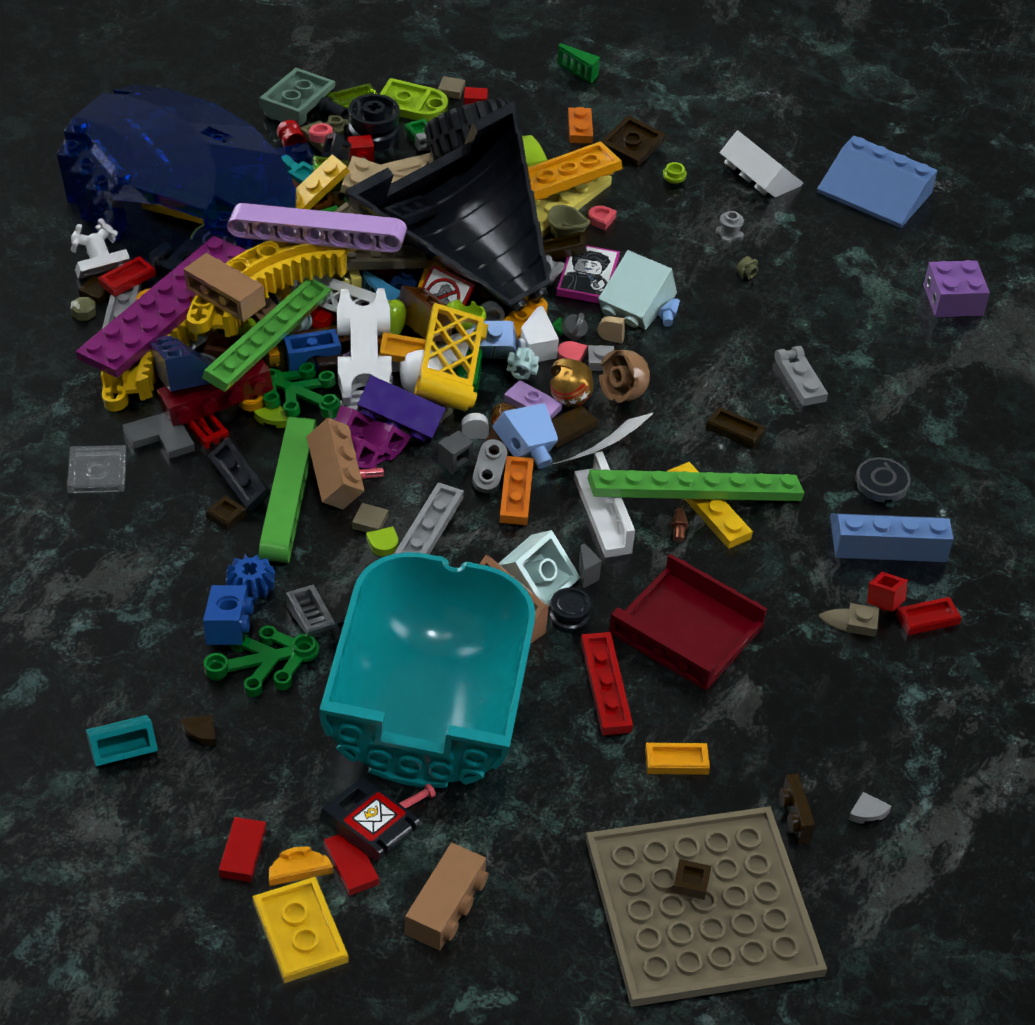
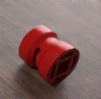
(290, 133)

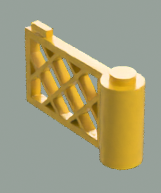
(448, 387)

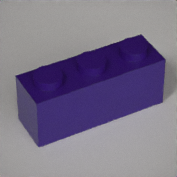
(400, 409)

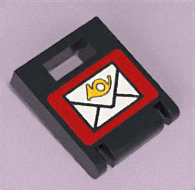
(374, 822)

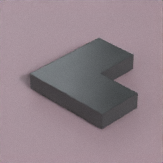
(157, 428)

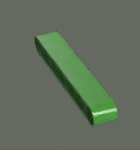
(287, 491)

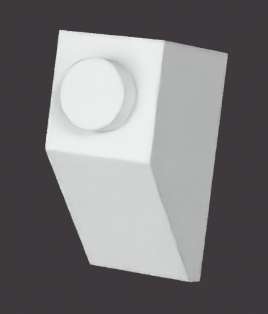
(539, 335)

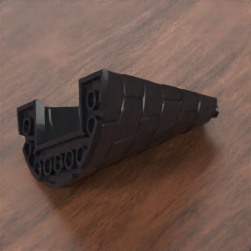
(485, 213)

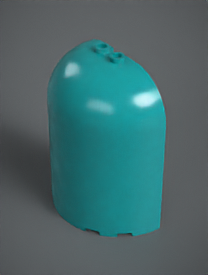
(429, 669)

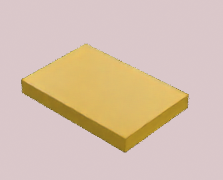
(300, 929)

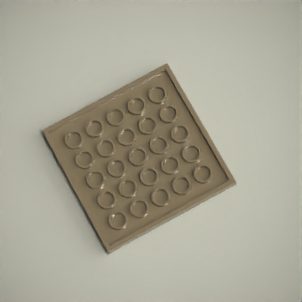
(683, 947)

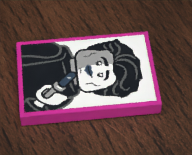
(587, 274)

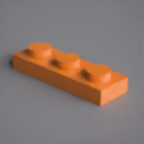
(516, 490)

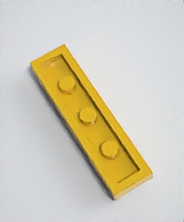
(718, 516)

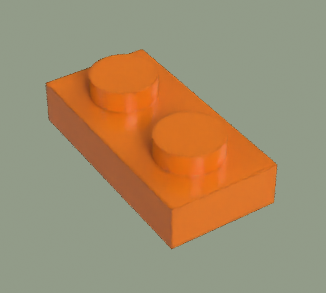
(580, 125)

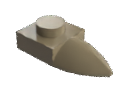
(856, 619)

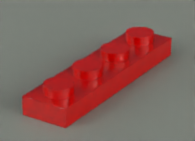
(606, 683)

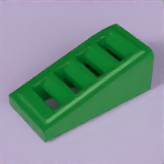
(586, 59)

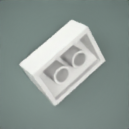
(758, 166)

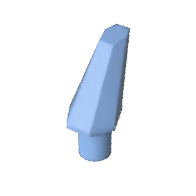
(669, 312)

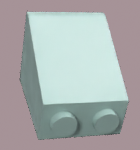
(637, 290)

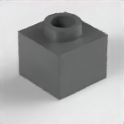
(455, 451)

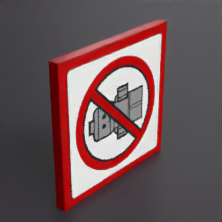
(447, 286)

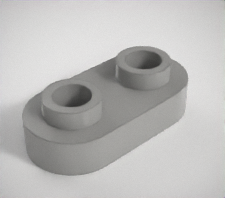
(490, 465)

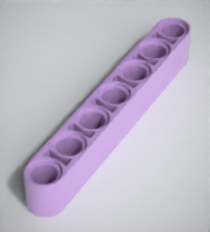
(317, 227)

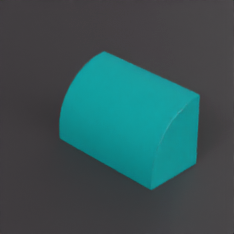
(121, 740)

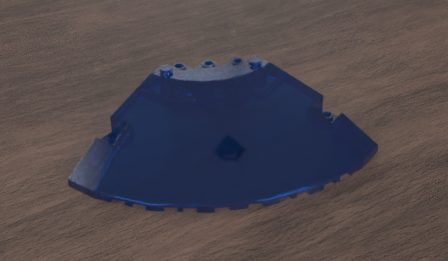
(169, 153)

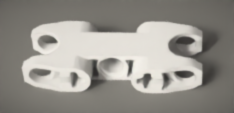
(363, 326)

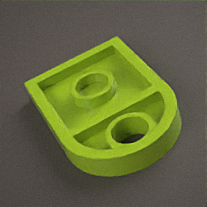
(415, 100)

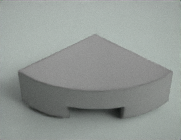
(869, 809)

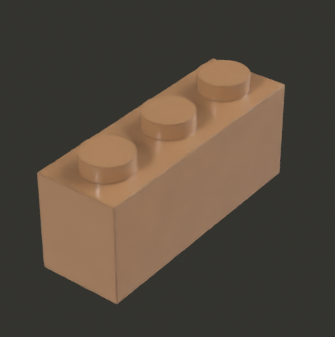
(224, 287)
(335, 463)
(446, 896)

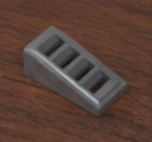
(303, 598)

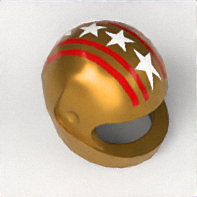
(572, 384)

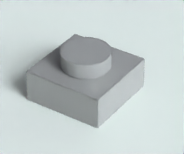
(596, 355)

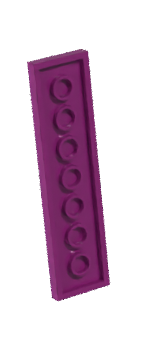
(149, 317)

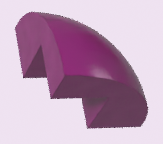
(372, 439)

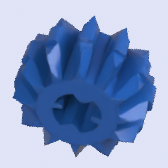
(254, 573)

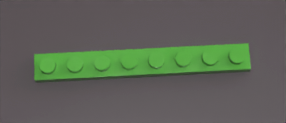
(266, 334)
(694, 485)

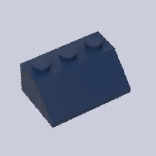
(178, 363)

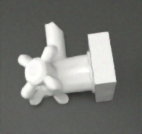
(100, 259)

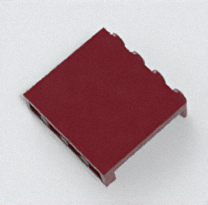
(689, 622)

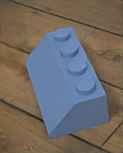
(891, 537)

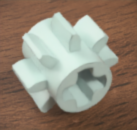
(522, 363)

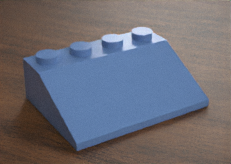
(878, 181)

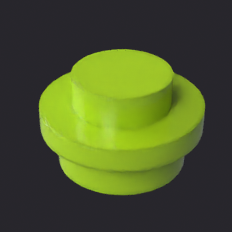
(674, 173)

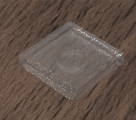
(97, 469)

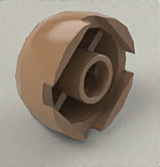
(624, 375)

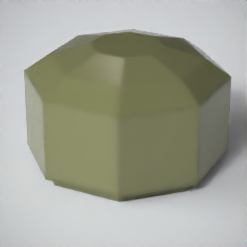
(83, 308)

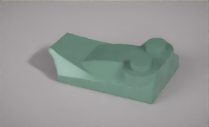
(295, 96)

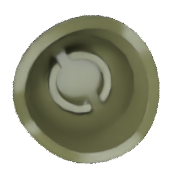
(566, 220)

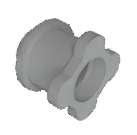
(730, 227)

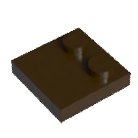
(633, 140)

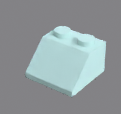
(541, 565)

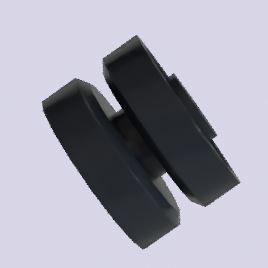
(377, 117)

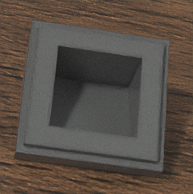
(589, 566)

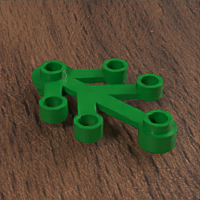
(328, 404)
(297, 650)

